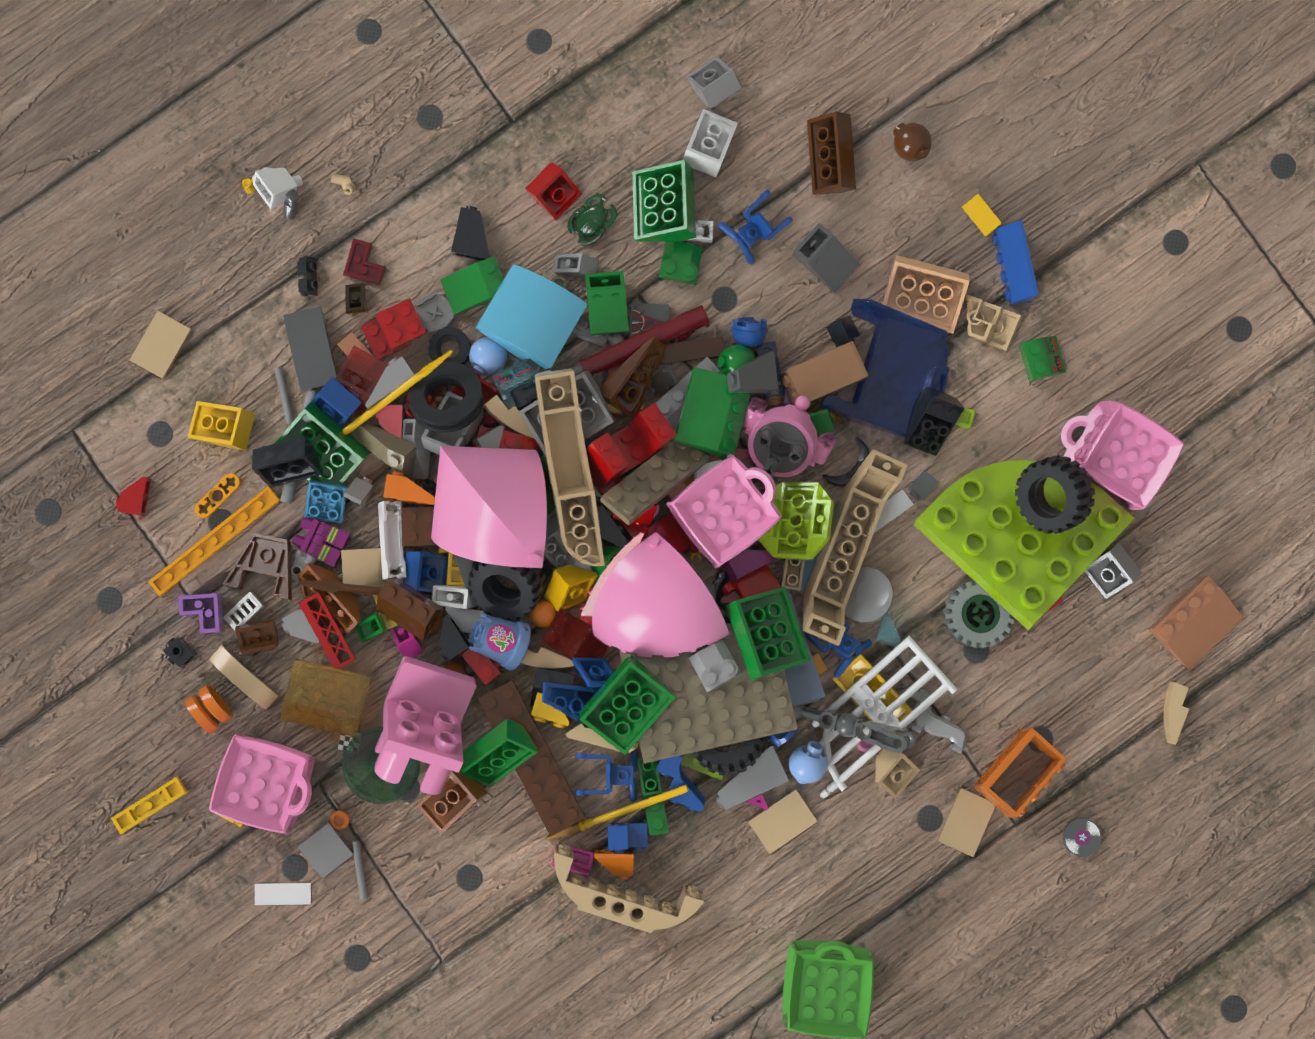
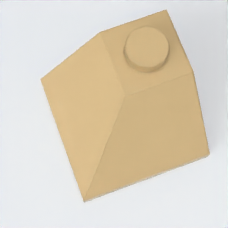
(894, 771)

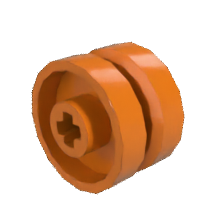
(208, 708)

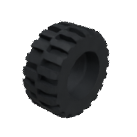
(1076, 487)
(501, 600)
(731, 761)

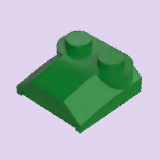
(680, 262)

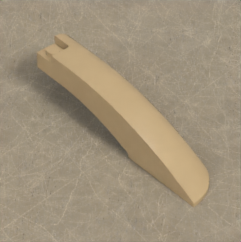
(569, 465)

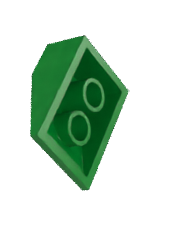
(472, 285)

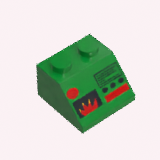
(1042, 358)

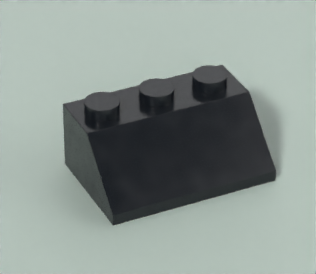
(286, 462)

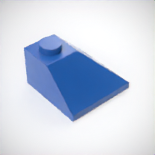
(593, 671)

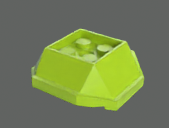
(807, 538)

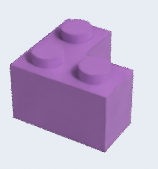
(209, 609)

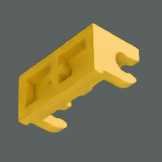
(981, 215)

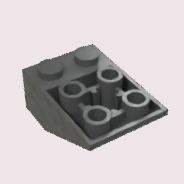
(826, 257)

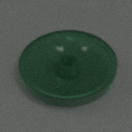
(360, 774)

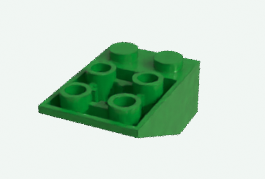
(606, 303)

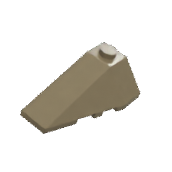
(389, 448)

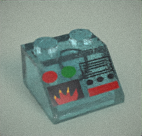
(513, 377)

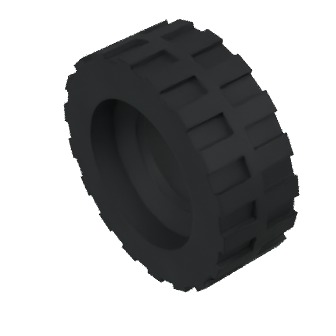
(450, 334)

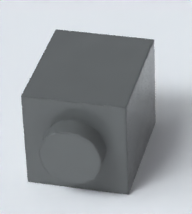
(922, 486)

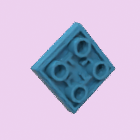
(325, 501)

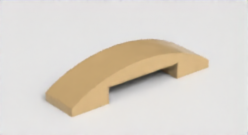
(243, 678)

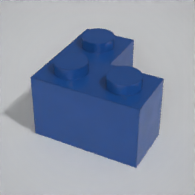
(627, 835)

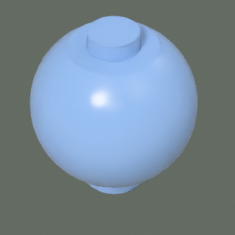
(487, 356)
(808, 763)

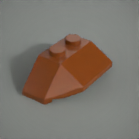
(342, 604)

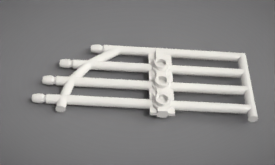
(877, 710)

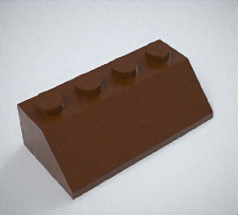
(831, 153)

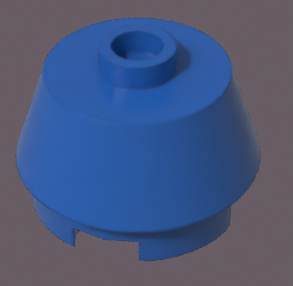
(749, 331)

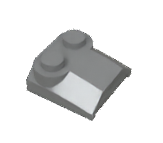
(715, 665)

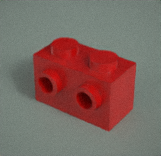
(483, 666)

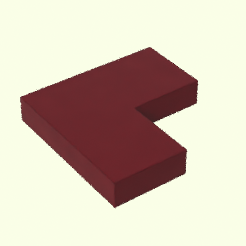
(358, 265)

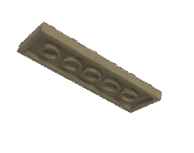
(653, 480)

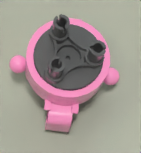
(785, 438)

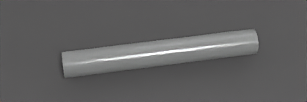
(284, 395)
(359, 870)

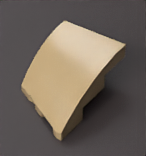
(991, 323)
(362, 567)

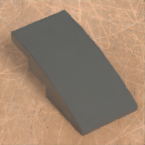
(310, 347)

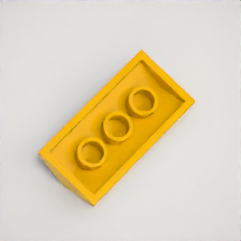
(856, 671)

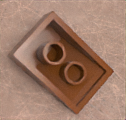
(453, 802)

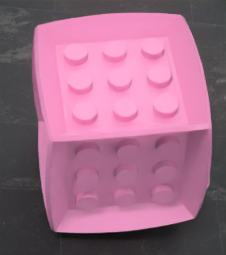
(1123, 452)
(725, 509)
(262, 784)

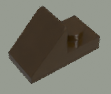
(355, 299)

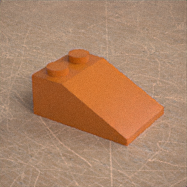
(402, 489)

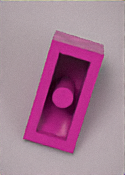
(406, 642)

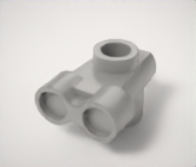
(301, 560)

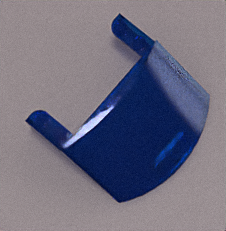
(899, 365)

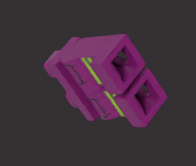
(316, 538)

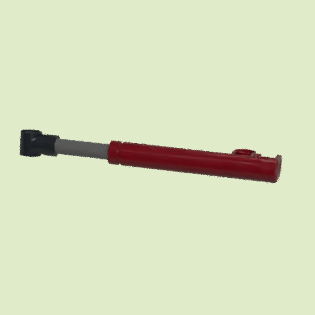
(679, 327)

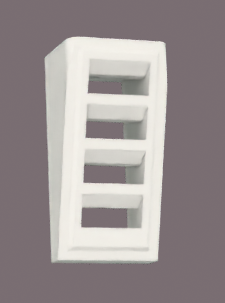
(244, 601)

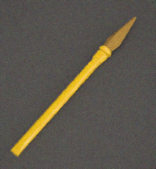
(591, 822)

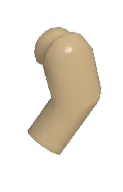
(346, 183)

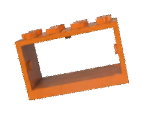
(1006, 758)

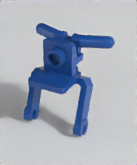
(755, 227)
(847, 649)
(615, 774)

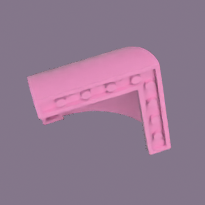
(491, 505)

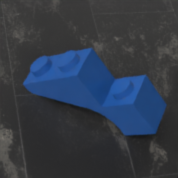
(672, 767)

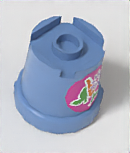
(501, 640)

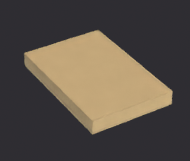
(160, 345)
(782, 821)
(966, 822)

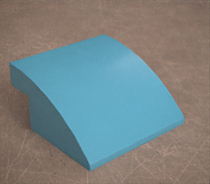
(531, 316)

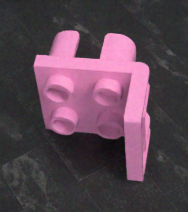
(423, 723)

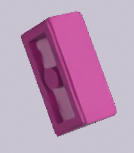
(581, 862)

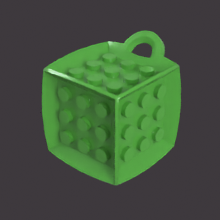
(828, 989)

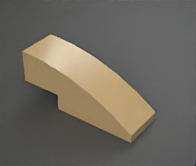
(508, 418)
(546, 659)
(1174, 711)

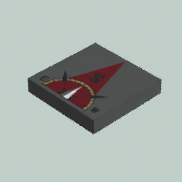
(647, 316)

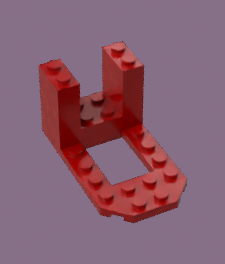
(624, 451)

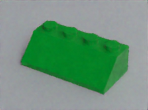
(497, 753)

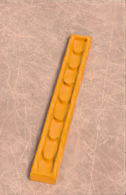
(214, 541)

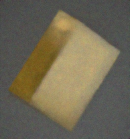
(325, 697)

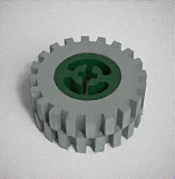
(959, 626)

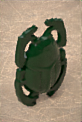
(591, 220)

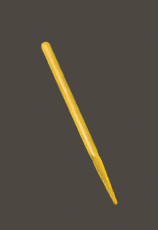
(394, 394)

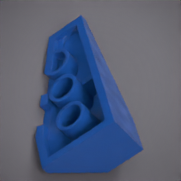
(567, 698)

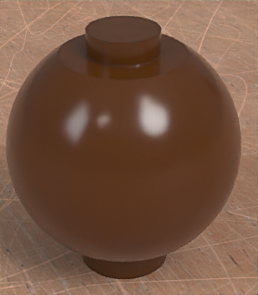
(912, 141)

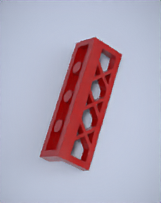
(323, 633)

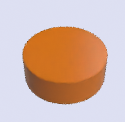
(339, 819)

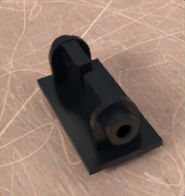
(308, 267)

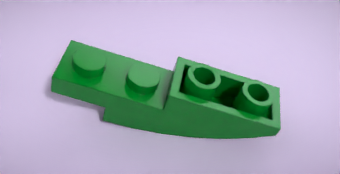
(651, 787)

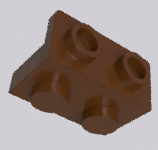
(257, 637)

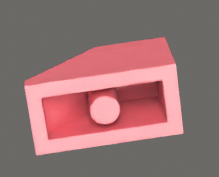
(391, 419)

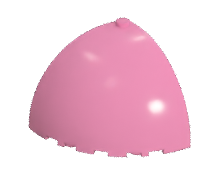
(656, 604)

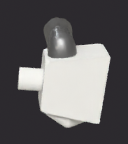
(276, 188)

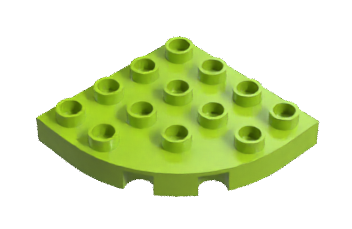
(1007, 557)

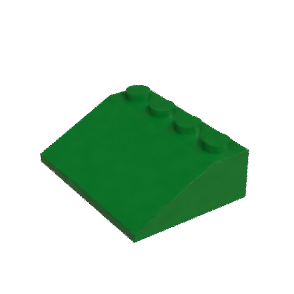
(664, 203)
(711, 415)
(335, 451)
(767, 633)
(626, 705)

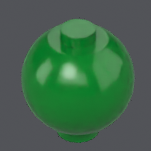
(733, 358)

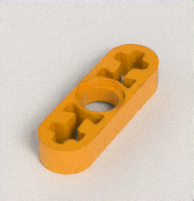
(211, 510)

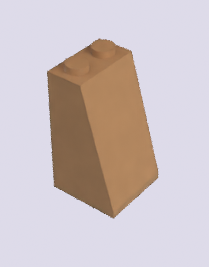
(825, 374)

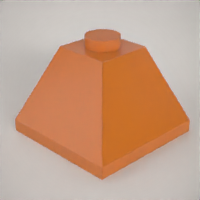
(617, 863)

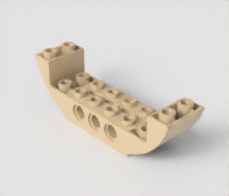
(651, 915)

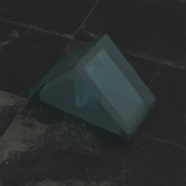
(887, 632)

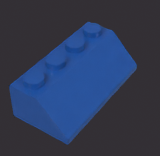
(1015, 263)

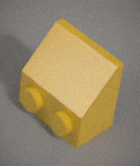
(569, 586)

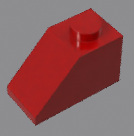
(134, 498)

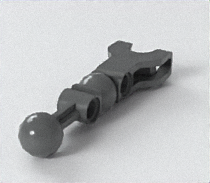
(848, 725)

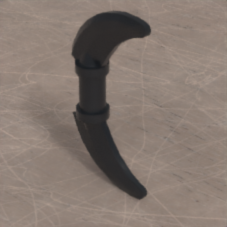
(842, 480)

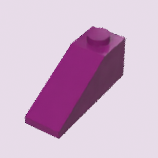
(747, 562)

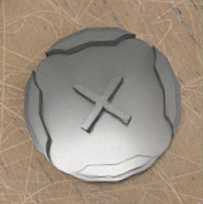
(435, 312)

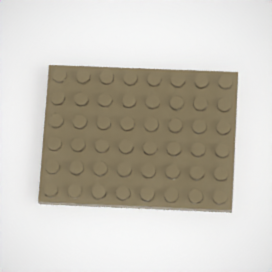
(714, 719)

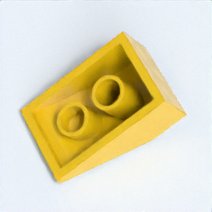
(221, 425)

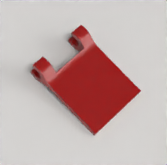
(753, 583)

